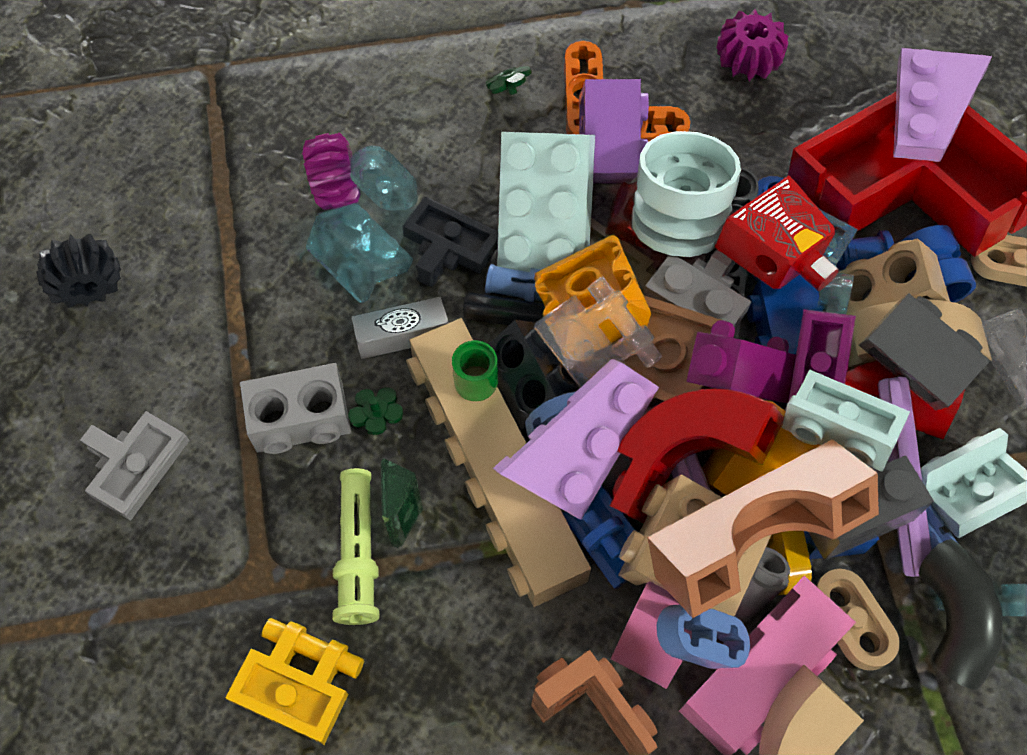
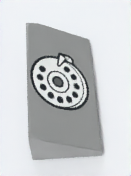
(392, 327)

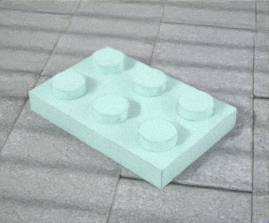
(544, 198)

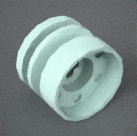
(684, 192)

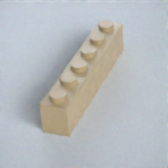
(481, 435)

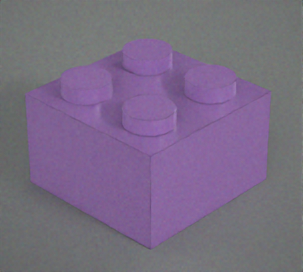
(615, 115)

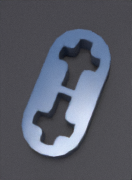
(705, 629)

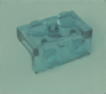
(356, 250)

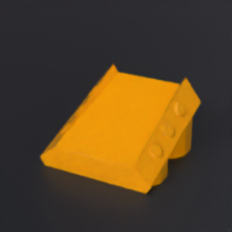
(579, 270)

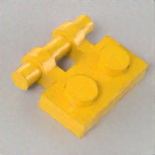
(289, 695)

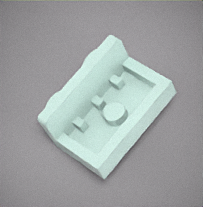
(848, 416)
(975, 483)

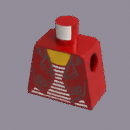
(780, 237)

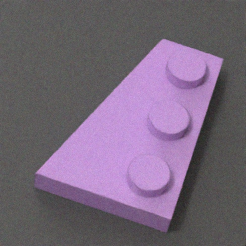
(932, 99)
(580, 445)

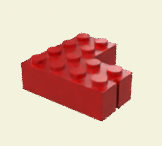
(973, 188)

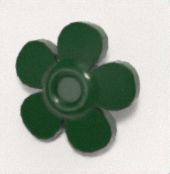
(508, 79)
(374, 411)

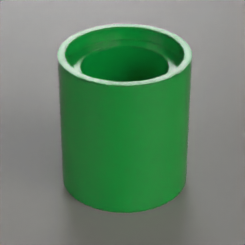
(475, 354)

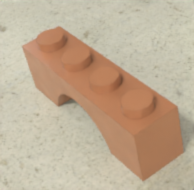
(815, 493)

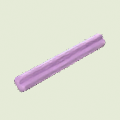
(914, 536)

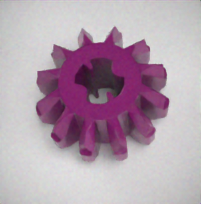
(752, 44)
(328, 171)

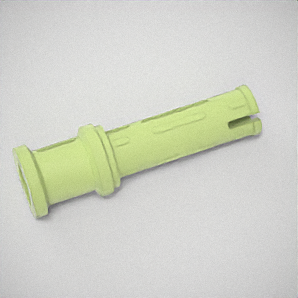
(353, 570)

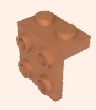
(565, 683)

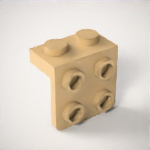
(664, 507)

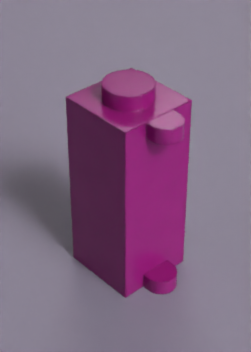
(742, 365)

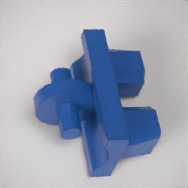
(603, 534)

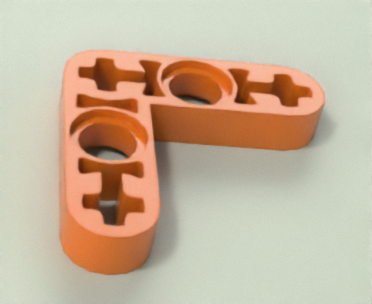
(574, 81)

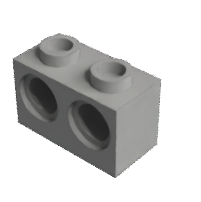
(295, 396)

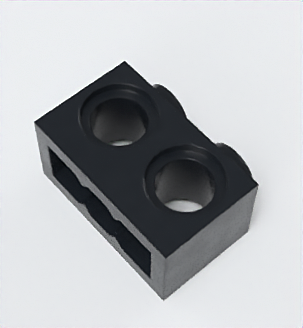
(528, 371)

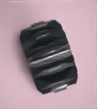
(78, 271)

